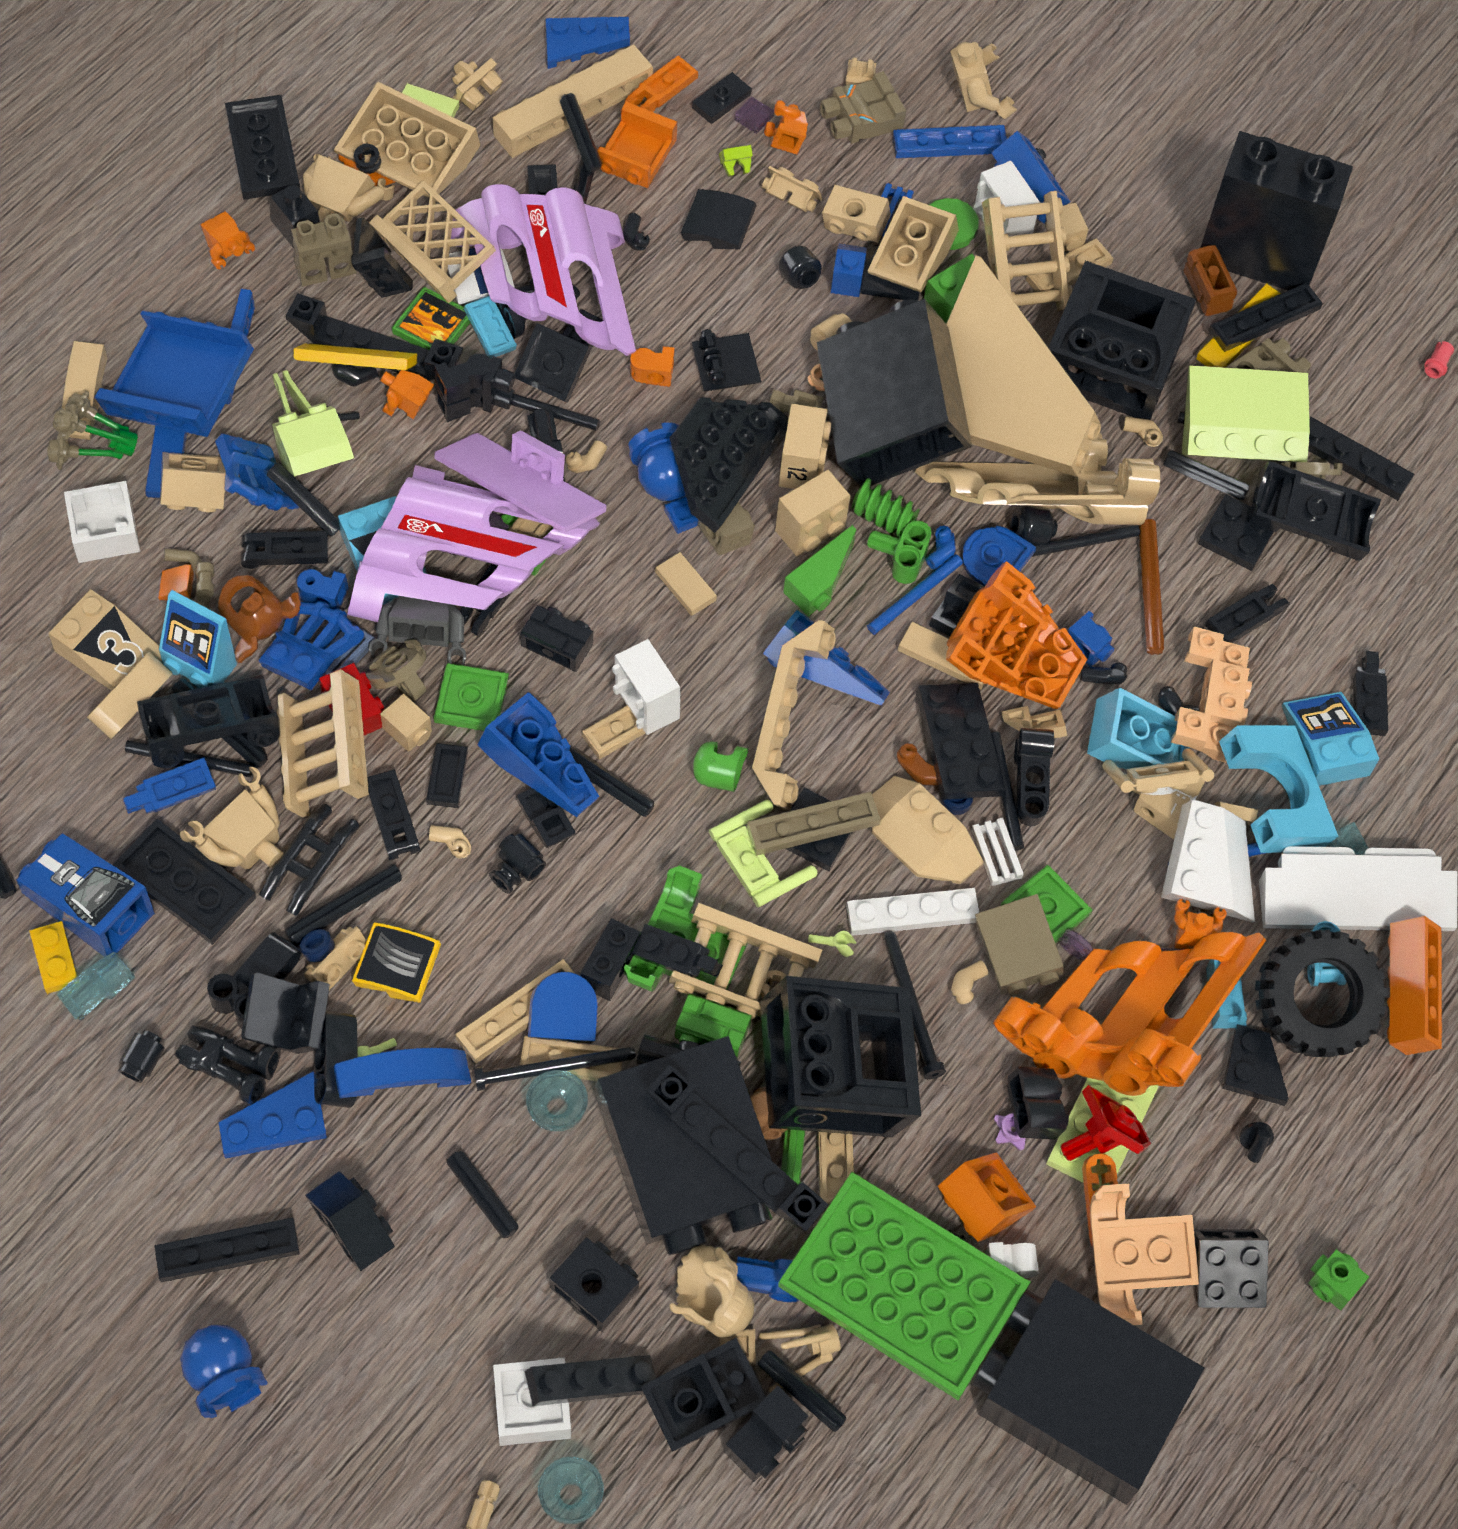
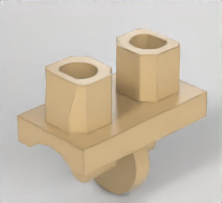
(484, 76)

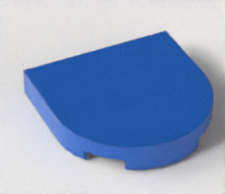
(990, 548)
(563, 1008)

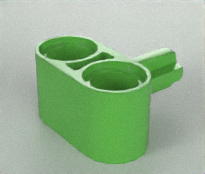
(904, 549)

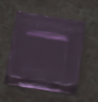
(754, 115)

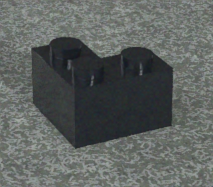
(351, 1218)
(773, 1428)

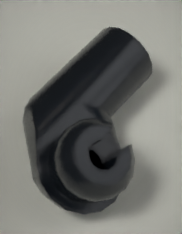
(632, 235)
(352, 375)
(1112, 675)
(1171, 701)

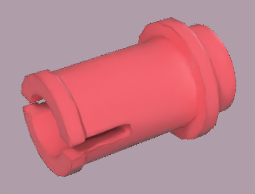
(1437, 364)

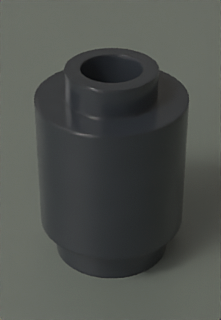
(522, 856)
(141, 1056)

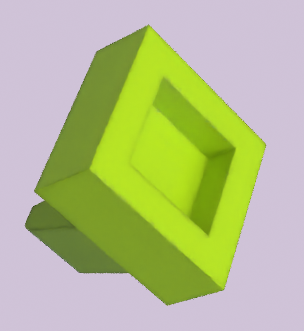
(740, 154)

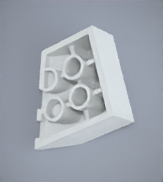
(1210, 861)

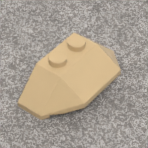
(924, 833)

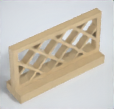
(420, 260)

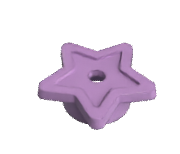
(1005, 1134)

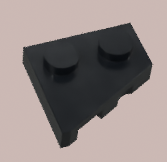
(1254, 1067)

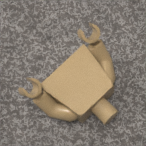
(972, 77)
(341, 189)
(242, 830)

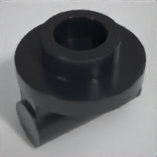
(1256, 1138)

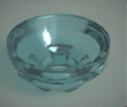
(556, 1085)
(570, 1472)

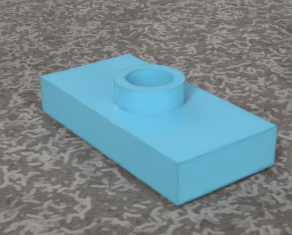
(490, 327)

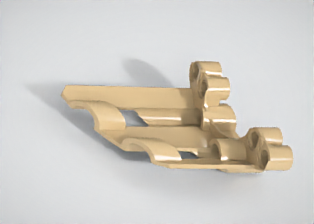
(1090, 496)

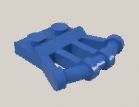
(251, 463)
(306, 661)

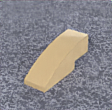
(85, 374)

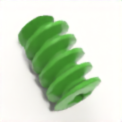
(883, 508)

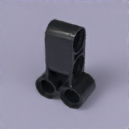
(1033, 755)
(272, 958)

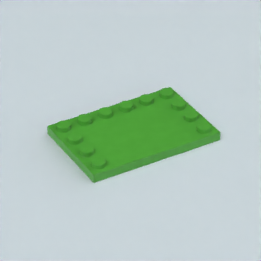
(904, 1285)

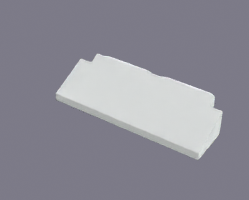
(1357, 889)

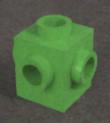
(1337, 1278)

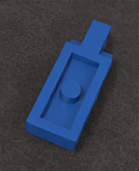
(171, 788)

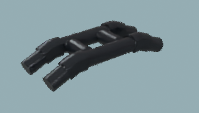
(309, 875)

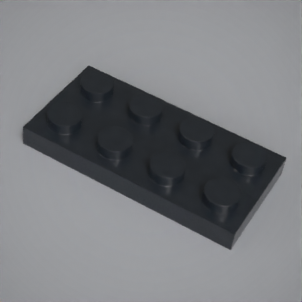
(261, 146)
(960, 741)
(185, 881)

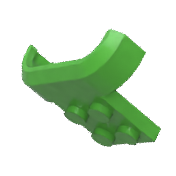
(675, 917)

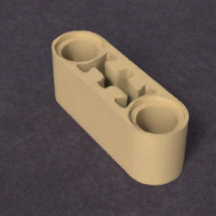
(121, 702)

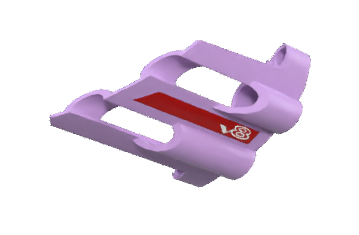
(555, 233)
(453, 520)

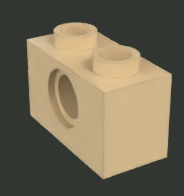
(845, 203)

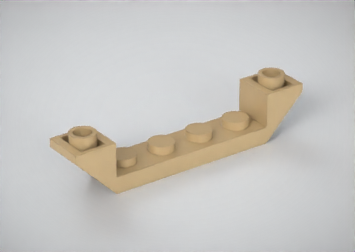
(812, 642)

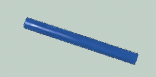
(914, 594)

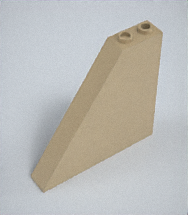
(1013, 384)

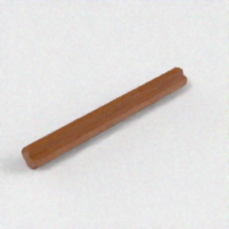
(1151, 587)

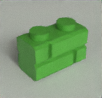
(708, 1021)

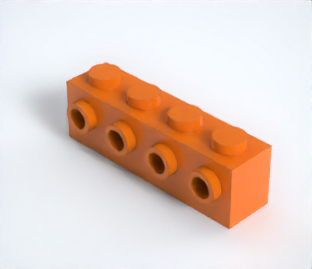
(1415, 985)

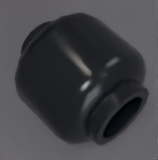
(800, 267)
(1034, 524)

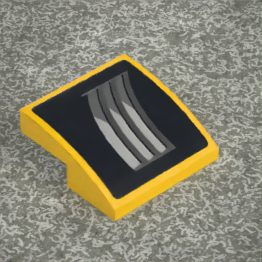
(396, 962)

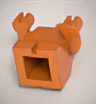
(791, 128)
(225, 239)
(406, 392)
(1195, 926)

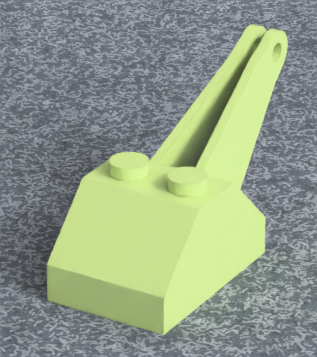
(311, 439)

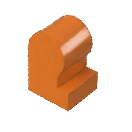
(652, 367)

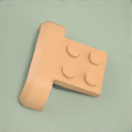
(1137, 1252)

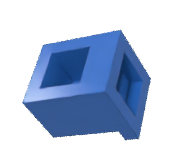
(1091, 639)

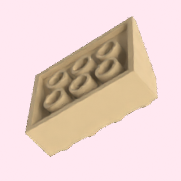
(411, 139)

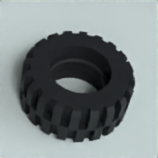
(1364, 985)

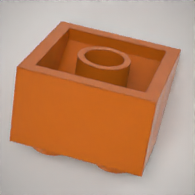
(986, 1196)

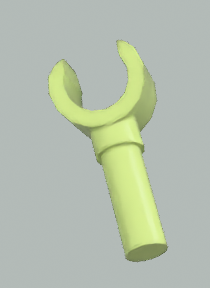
(838, 941)
(365, 1050)

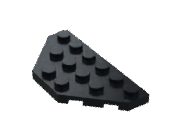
(722, 451)

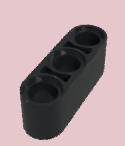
(337, 1045)

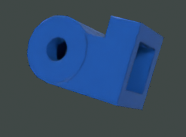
(316, 587)

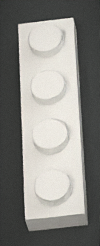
(912, 911)

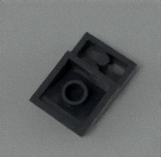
(704, 1394)

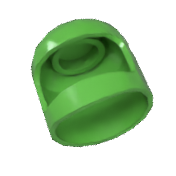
(717, 769)

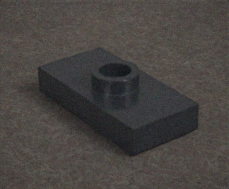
(721, 98)

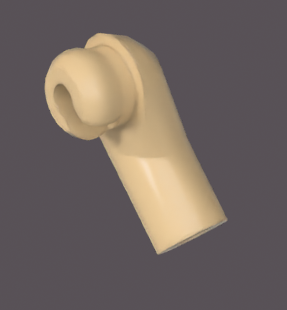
(1145, 428)
(581, 463)
(454, 839)
(964, 981)

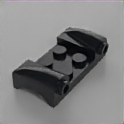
(1313, 509)
(207, 715)

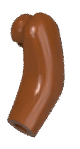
(916, 766)

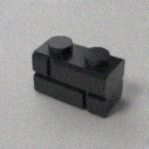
(557, 637)

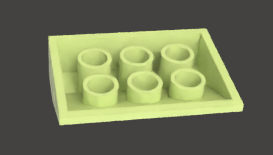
(1246, 414)

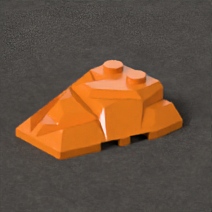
(1014, 642)

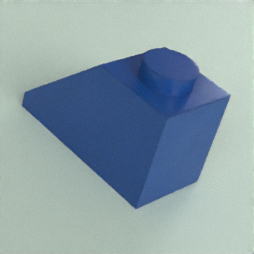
(848, 270)

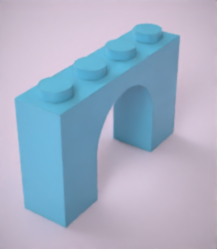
(1282, 754)

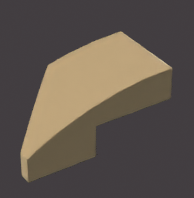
(1021, 718)

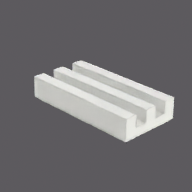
(990, 829)

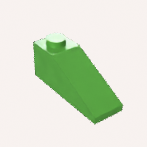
(816, 579)

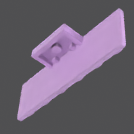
(524, 476)

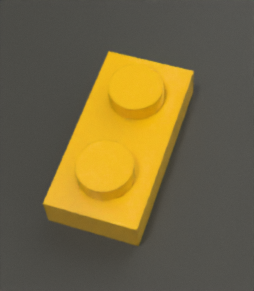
(53, 956)

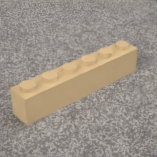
(595, 89)

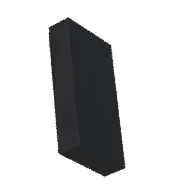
(447, 775)

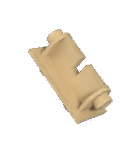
(802, 192)
(347, 951)

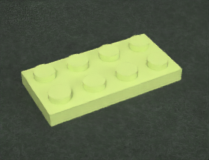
(1076, 1126)

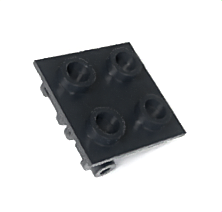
(725, 361)

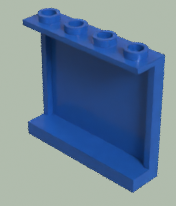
(178, 374)

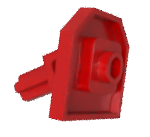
(1107, 1128)

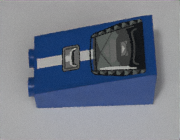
(86, 894)

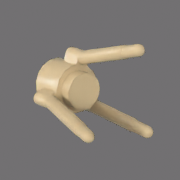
(818, 1339)

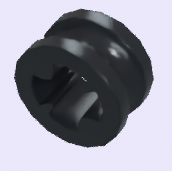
(359, 157)
(505, 877)

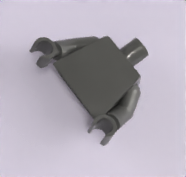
(421, 621)

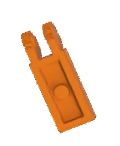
(663, 84)

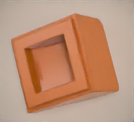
(176, 579)

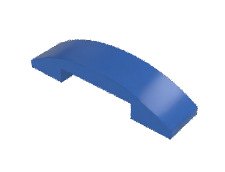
(400, 1069)

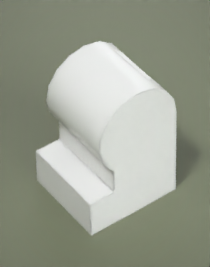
(1017, 1257)

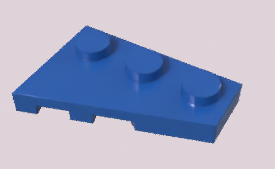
(580, 36)
(275, 1121)

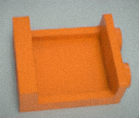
(638, 145)

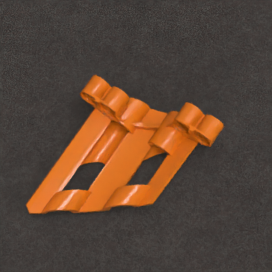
(1137, 1039)

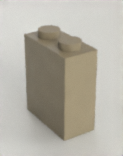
(1019, 945)

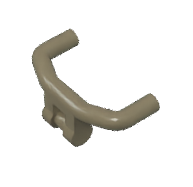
(203, 570)

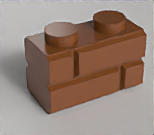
(1210, 280)

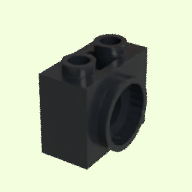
(593, 1263)

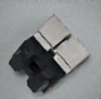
(473, 384)

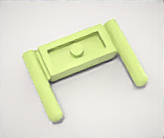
(752, 870)

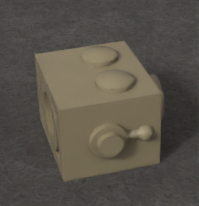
(734, 532)

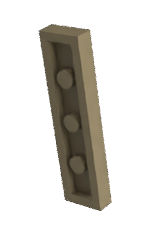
(813, 823)

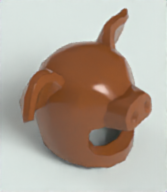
(258, 616)

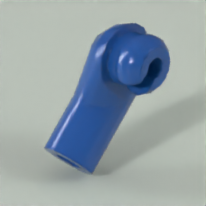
(944, 547)

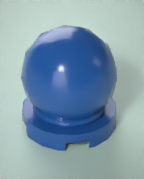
(657, 463)
(219, 1367)

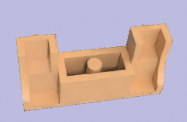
(1222, 693)

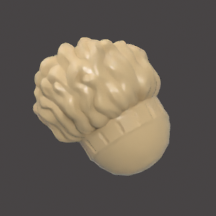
(712, 1293)

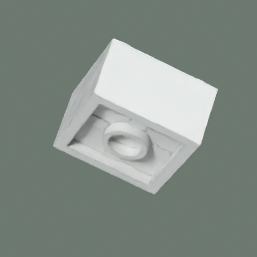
(1010, 186)
(102, 521)
(647, 687)
(516, 1416)

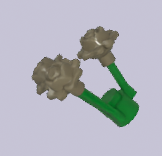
(68, 421)

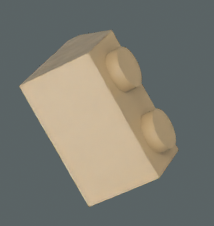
(192, 481)

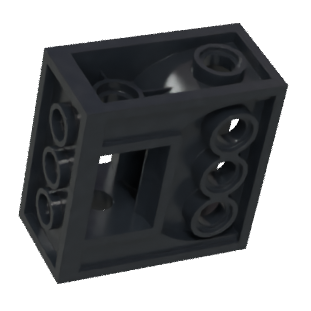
(1122, 334)
(815, 1057)

